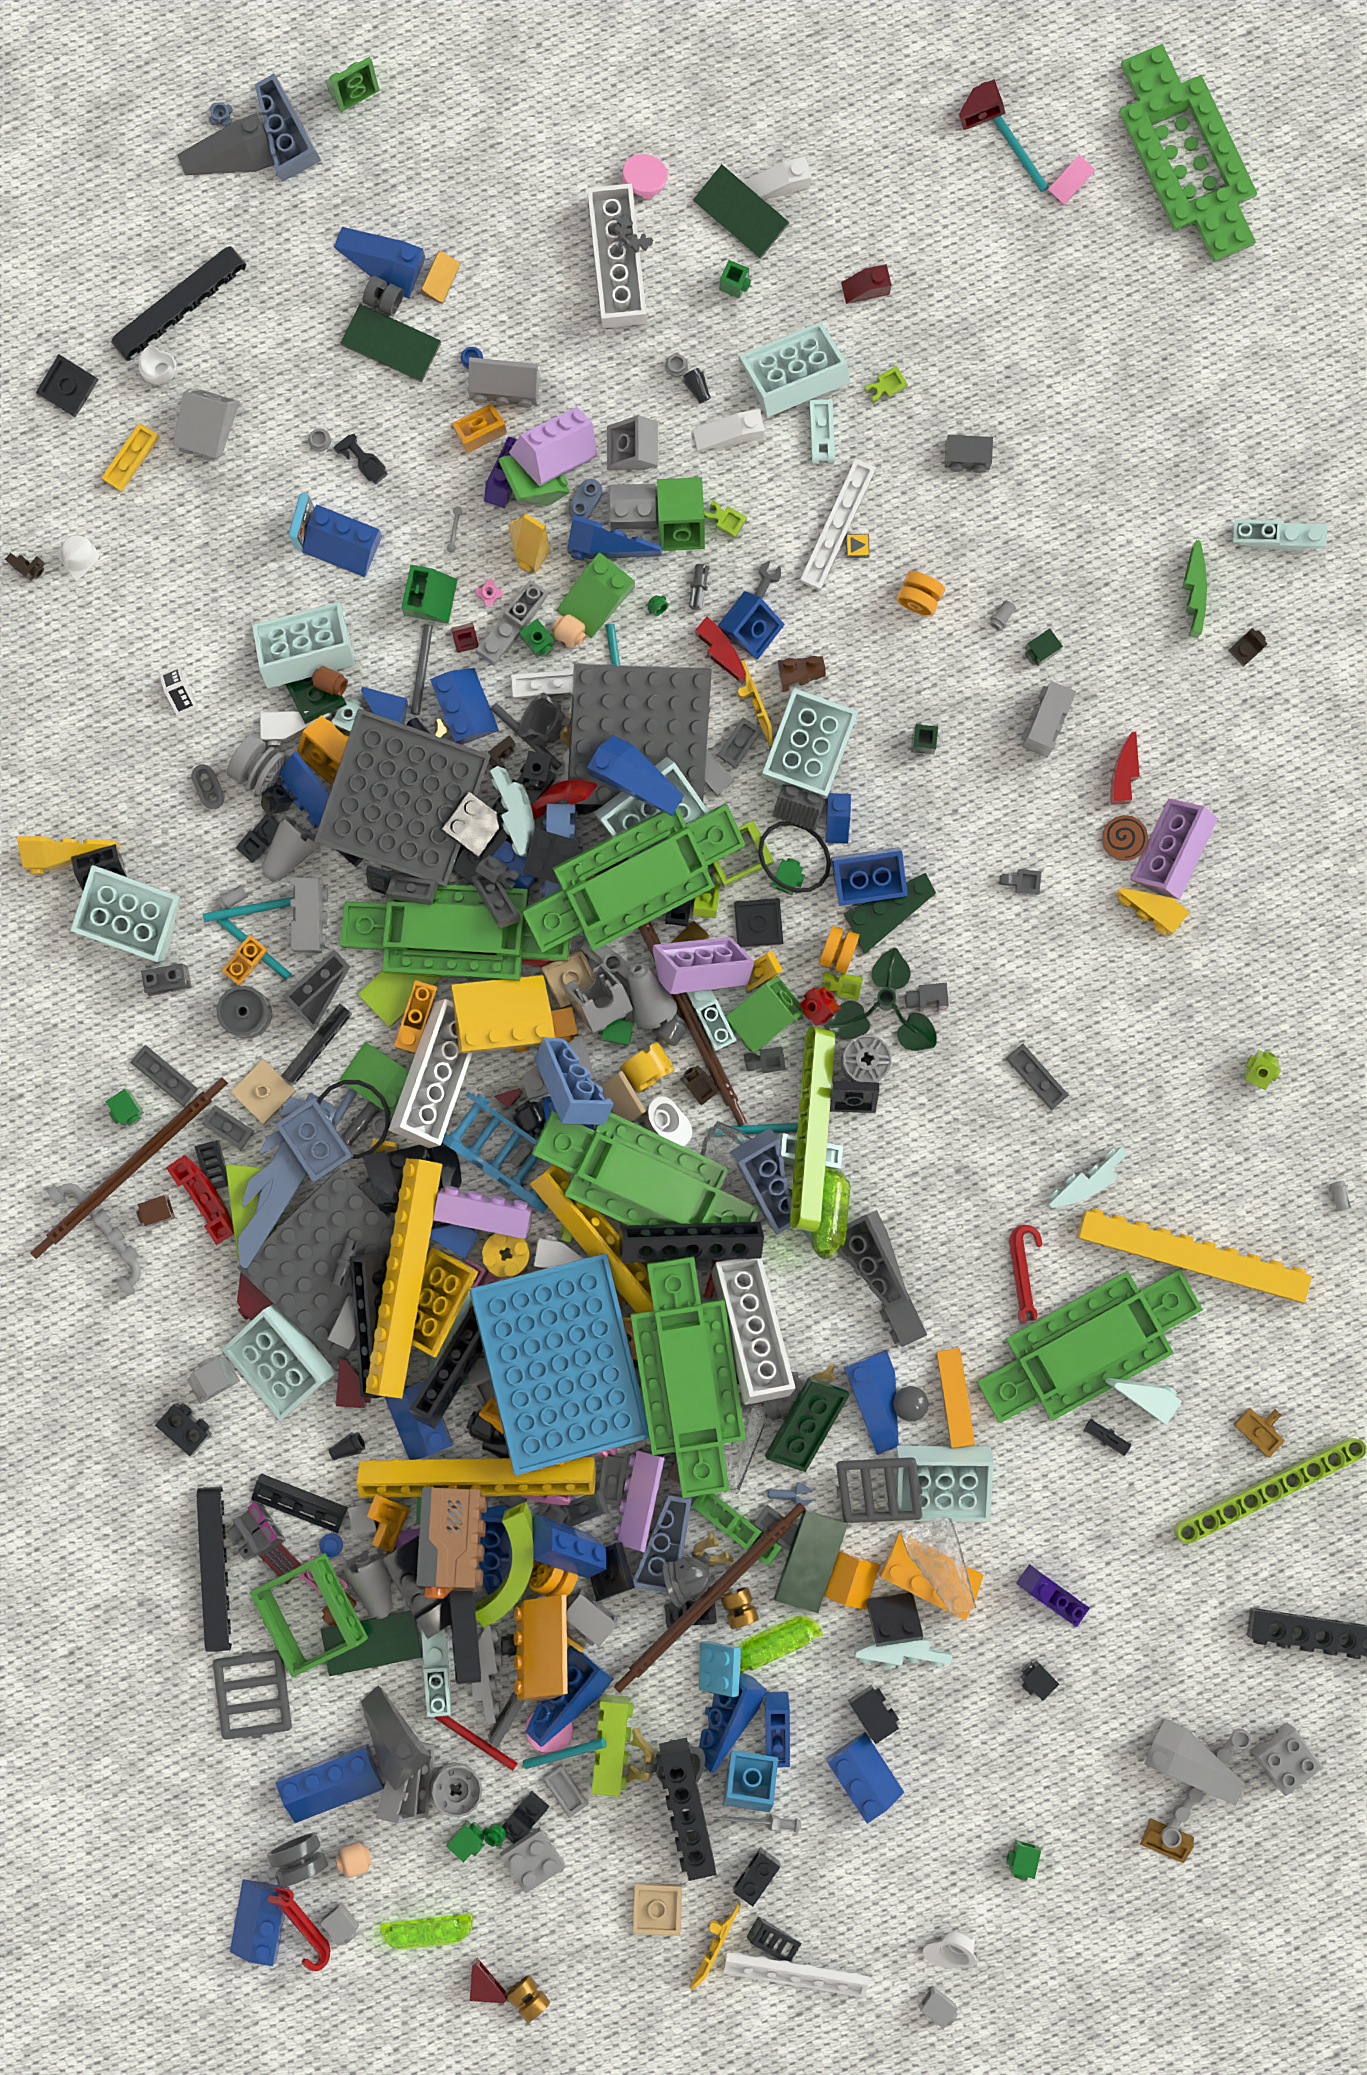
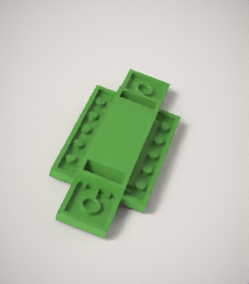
(1160, 98)
(639, 886)
(452, 923)
(635, 1185)
(1108, 1346)
(696, 1374)

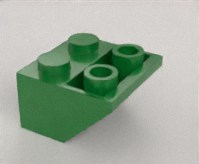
(429, 594)

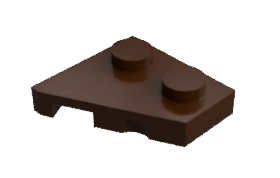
(800, 670)

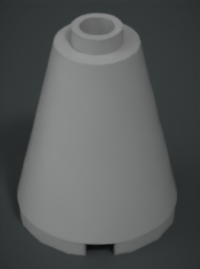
(287, 849)
(649, 998)
(370, 1582)

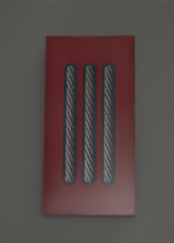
(281, 1560)

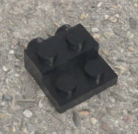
(547, 852)

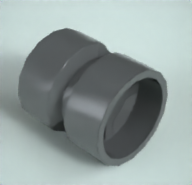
(390, 295)

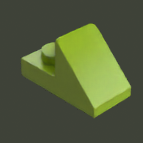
(707, 903)

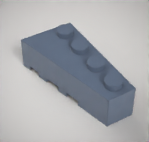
(287, 137)
(764, 1174)
(665, 1543)

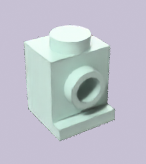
(342, 722)

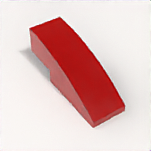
(720, 649)
(1125, 771)

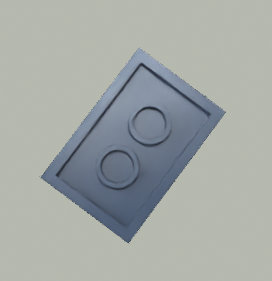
(314, 1140)

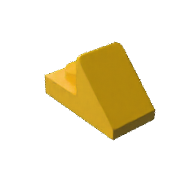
(763, 970)

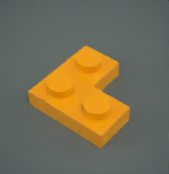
(392, 1518)

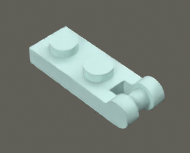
(822, 430)

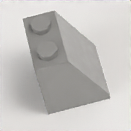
(204, 423)

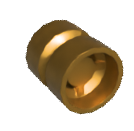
(741, 1599)
(534, 2004)

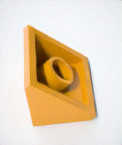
(479, 428)
(852, 1580)

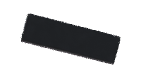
(317, 1044)
(299, 1501)

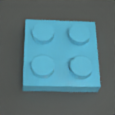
(719, 1668)

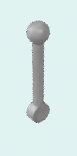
(457, 511)

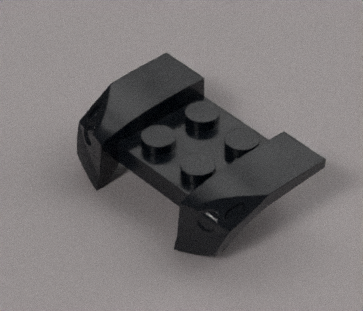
(386, 1171)
(402, 1566)

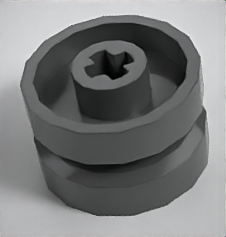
(232, 1005)
(297, 1860)

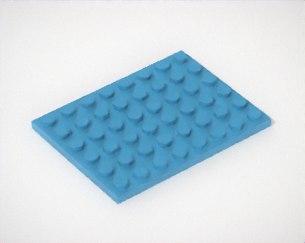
(559, 1363)

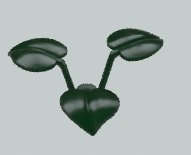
(893, 972)

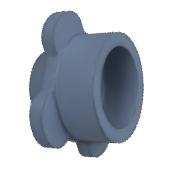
(216, 109)

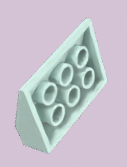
(795, 369)
(302, 642)
(809, 743)
(626, 811)
(126, 914)
(278, 1361)
(953, 1482)

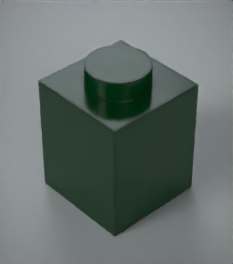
(1043, 647)
(924, 739)

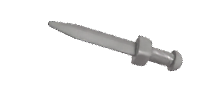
(774, 1822)

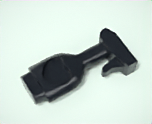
(368, 463)

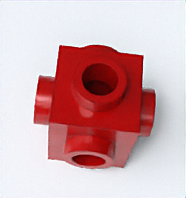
(819, 1005)

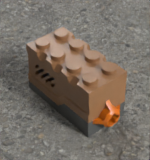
(450, 1541)

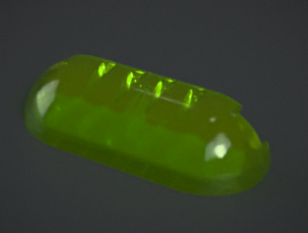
(833, 1215)
(777, 1641)
(427, 1931)

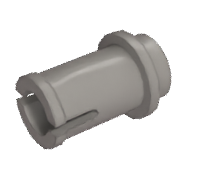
(999, 620)
(232, 897)
(1340, 1195)

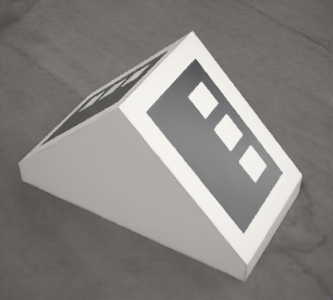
(178, 691)

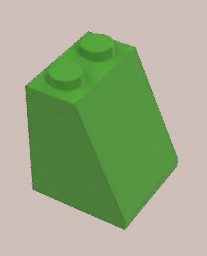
(681, 514)
(765, 1014)

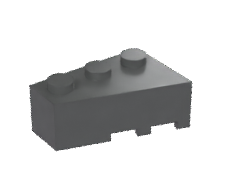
(316, 989)

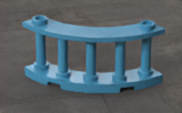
(493, 1168)

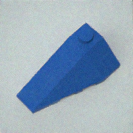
(382, 257)
(589, 538)
(632, 773)
(874, 1390)
(496, 1549)
(584, 1686)
(729, 1719)

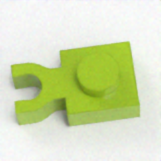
(888, 383)
(727, 521)
(846, 985)

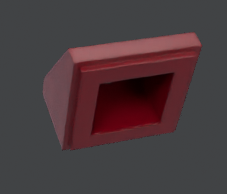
(465, 637)
(509, 1098)

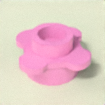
(495, 593)

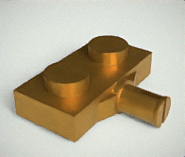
(1260, 1430)

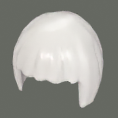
(156, 366)

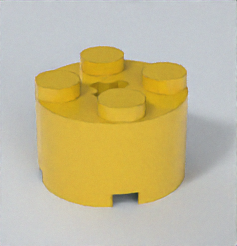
(647, 1067)
(494, 1259)

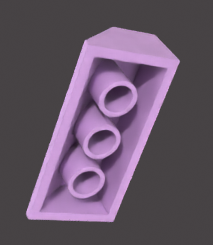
(556, 446)
(1174, 848)
(702, 965)
(483, 1212)
(640, 1501)

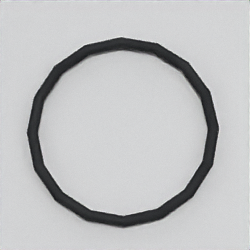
(777, 881)
(384, 1104)

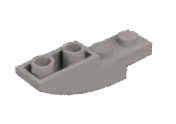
(514, 619)
(489, 1663)

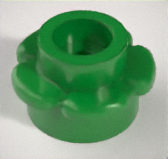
(655, 602)
(494, 1835)

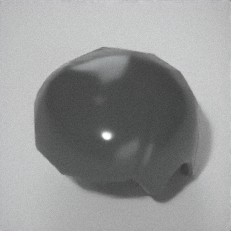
(910, 1403)

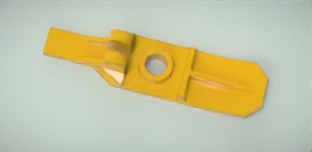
(750, 690)
(721, 1930)

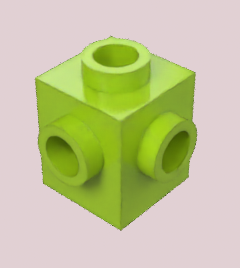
(1262, 1069)

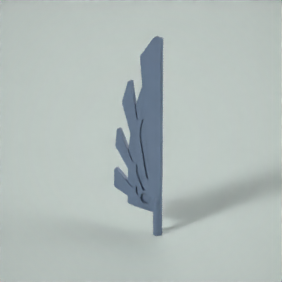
(279, 1180)

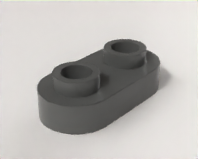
(207, 787)

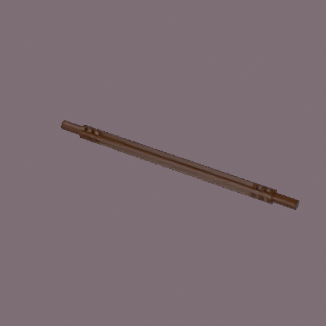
(699, 1036)
(128, 1168)
(709, 1597)

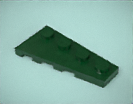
(880, 917)

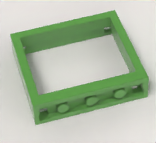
(336, 1601)

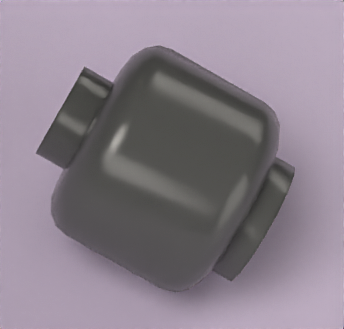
(670, 1032)

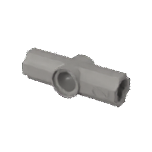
(602, 955)

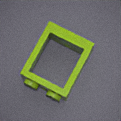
(755, 835)

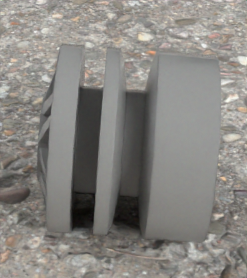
(256, 764)
(859, 1071)
(456, 1804)

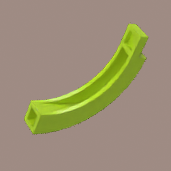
(519, 1526)

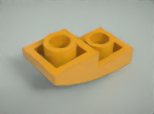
(245, 960)

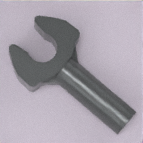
(767, 578)

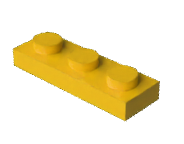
(130, 457)

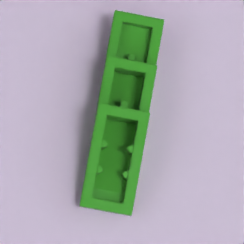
(1196, 582)
(734, 1524)

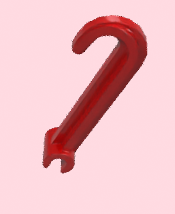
(1021, 1269)
(290, 1908)

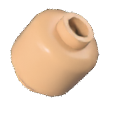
(569, 631)
(353, 1860)

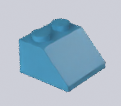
(750, 1781)

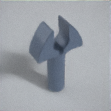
(790, 1494)

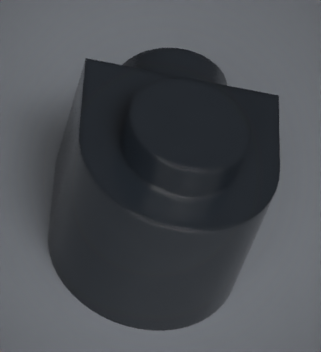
(275, 800)

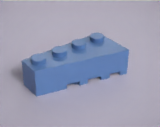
(560, 821)
(570, 1085)

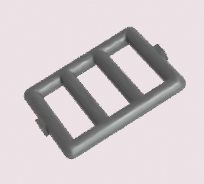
(888, 1465)
(226, 1710)

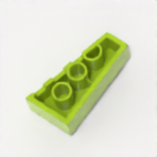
(237, 1181)
(611, 1759)

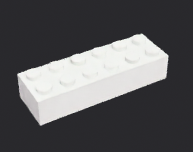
(616, 266)
(432, 1080)
(753, 1330)

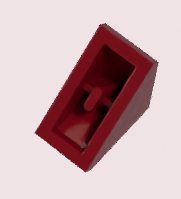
(485, 1986)

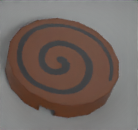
(1125, 838)

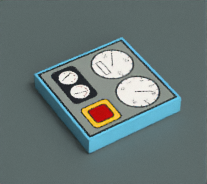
(300, 519)

